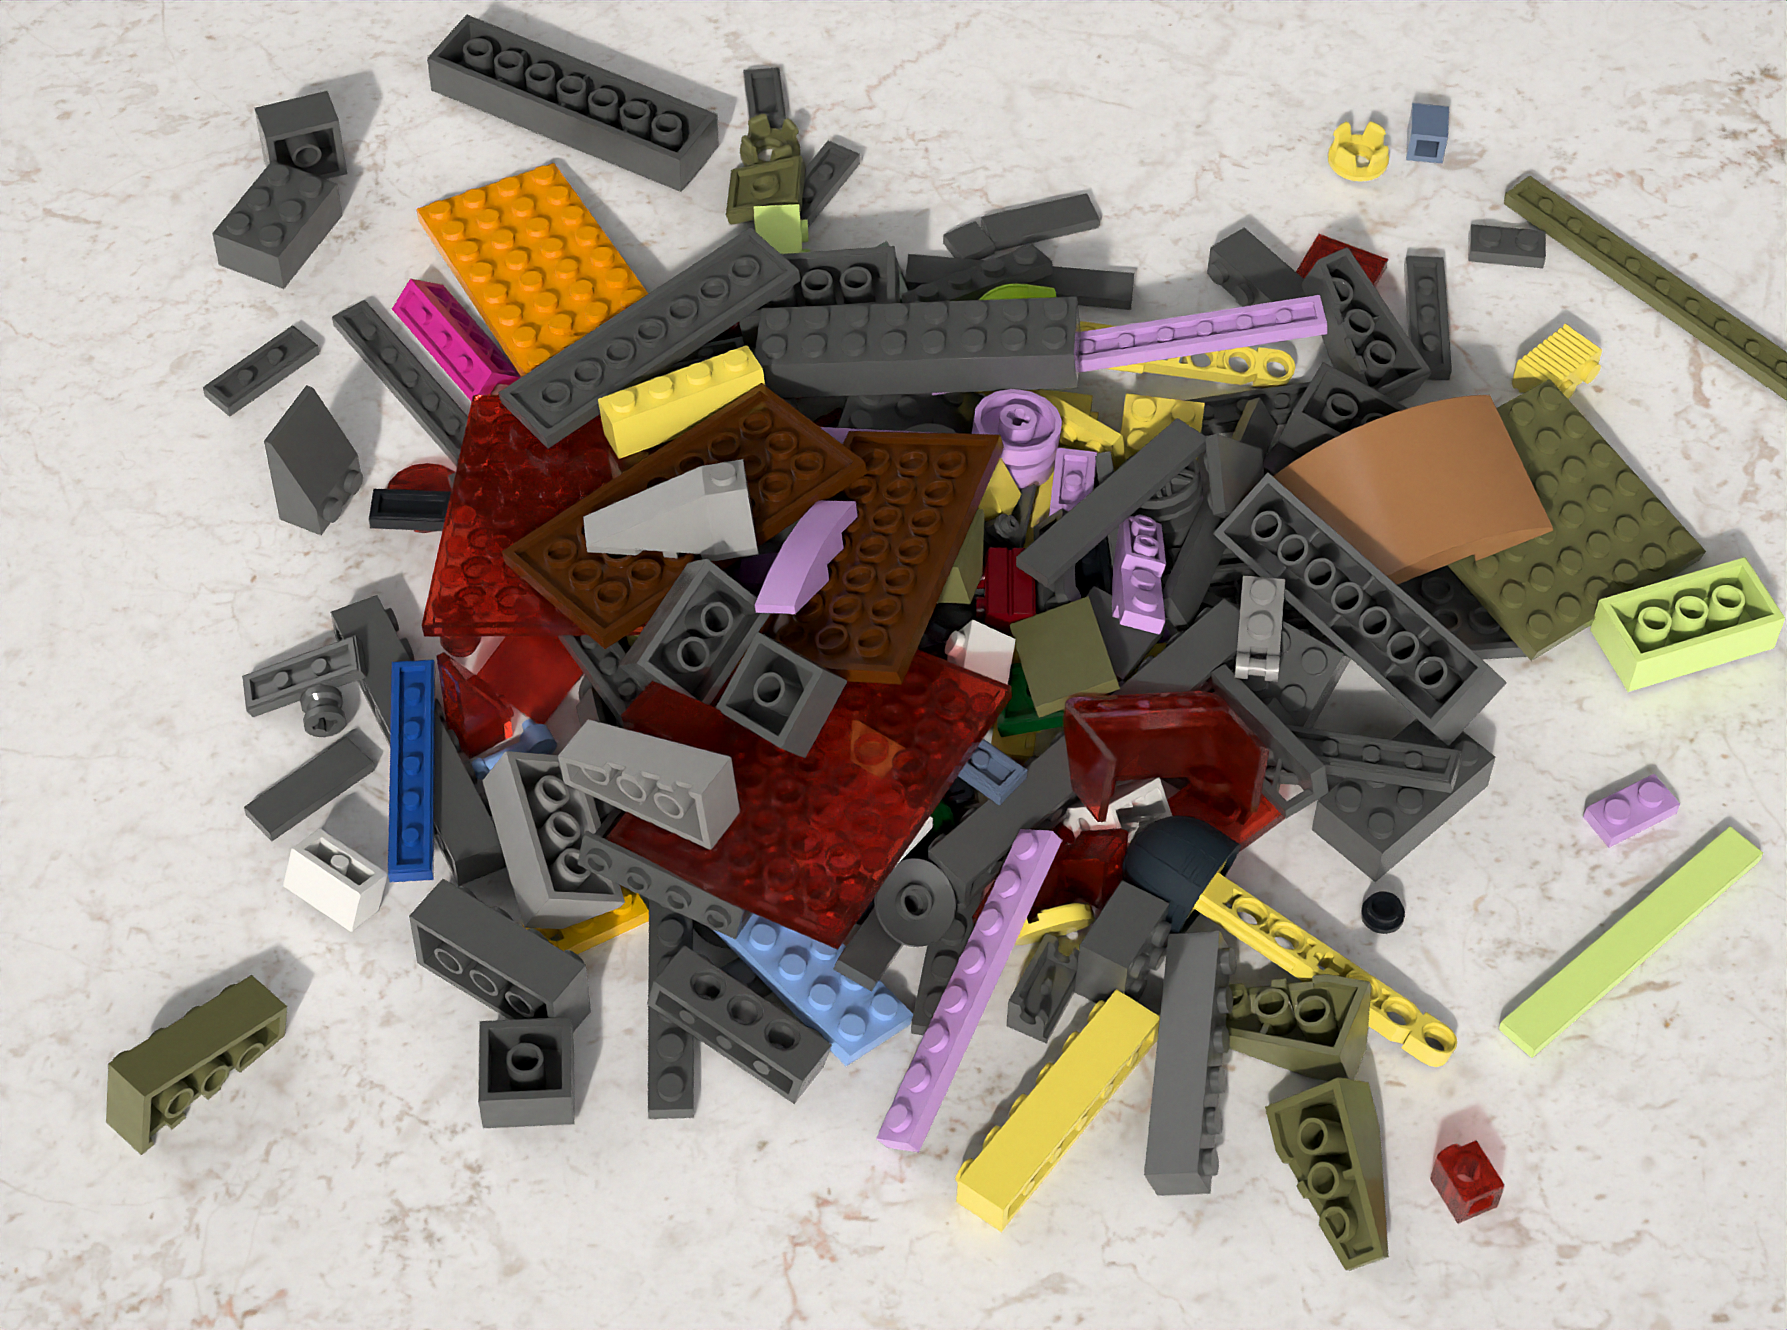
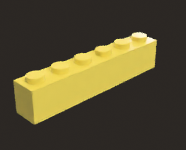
(1056, 1110)

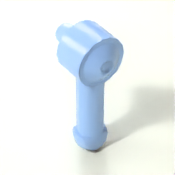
(534, 739)

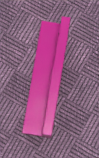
(453, 338)

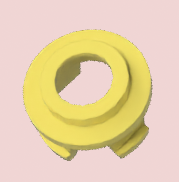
(1369, 145)

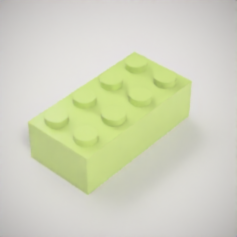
(1687, 624)

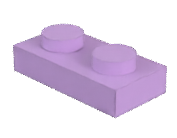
(1072, 478)
(1631, 810)

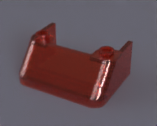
(1163, 738)

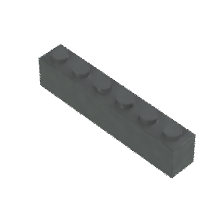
(1189, 1064)

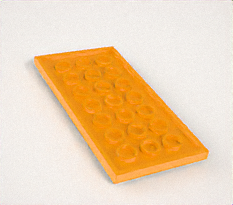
(532, 262)

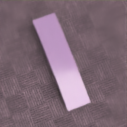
(803, 559)

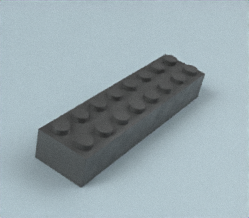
(574, 102)
(920, 347)
(1361, 609)

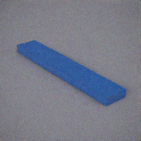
(412, 771)

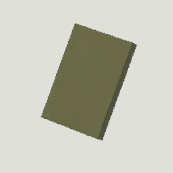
(1063, 656)

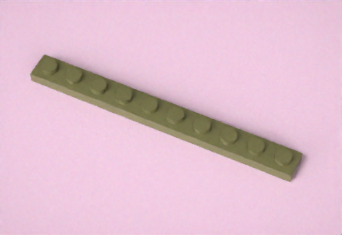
(1651, 283)

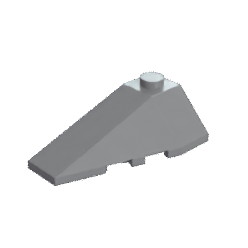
(692, 513)

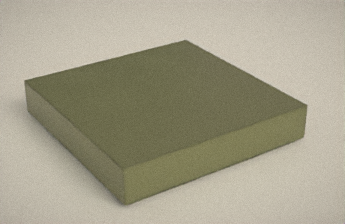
(764, 185)

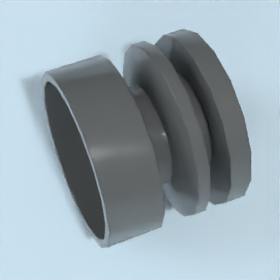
(1175, 505)

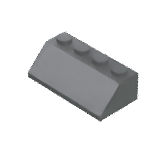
(541, 840)

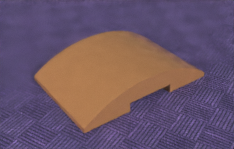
(1422, 487)

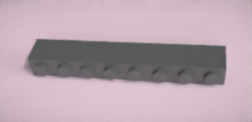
(460, 814)

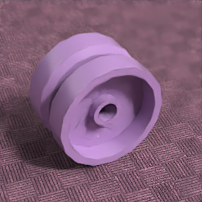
(1028, 431)

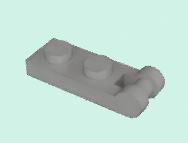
(1260, 627)

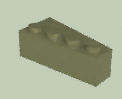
(190, 1059)

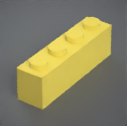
(676, 401)

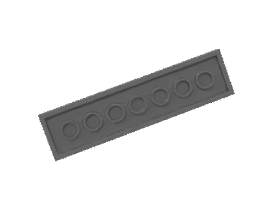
(649, 336)

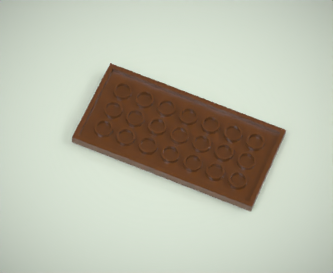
(786, 469)
(895, 553)

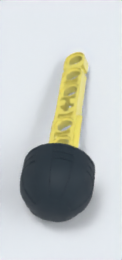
(1187, 867)

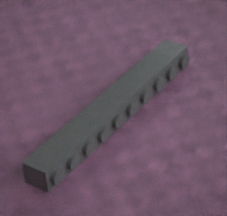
(981, 842)

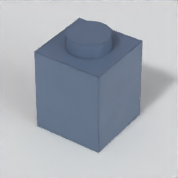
(1427, 133)

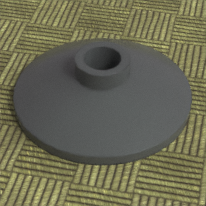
(931, 903)

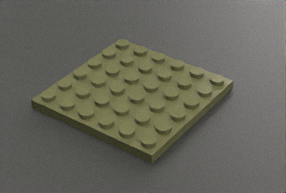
(1604, 535)

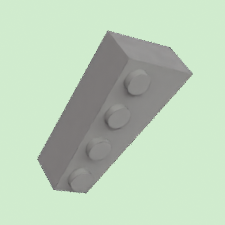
(654, 779)

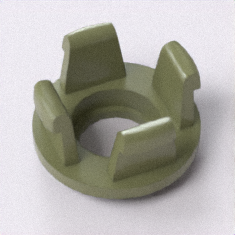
(762, 137)

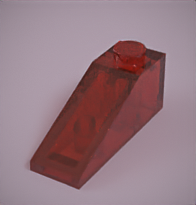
(472, 708)

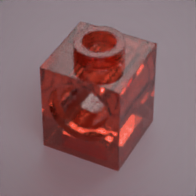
(1462, 1197)

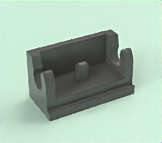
(1043, 991)

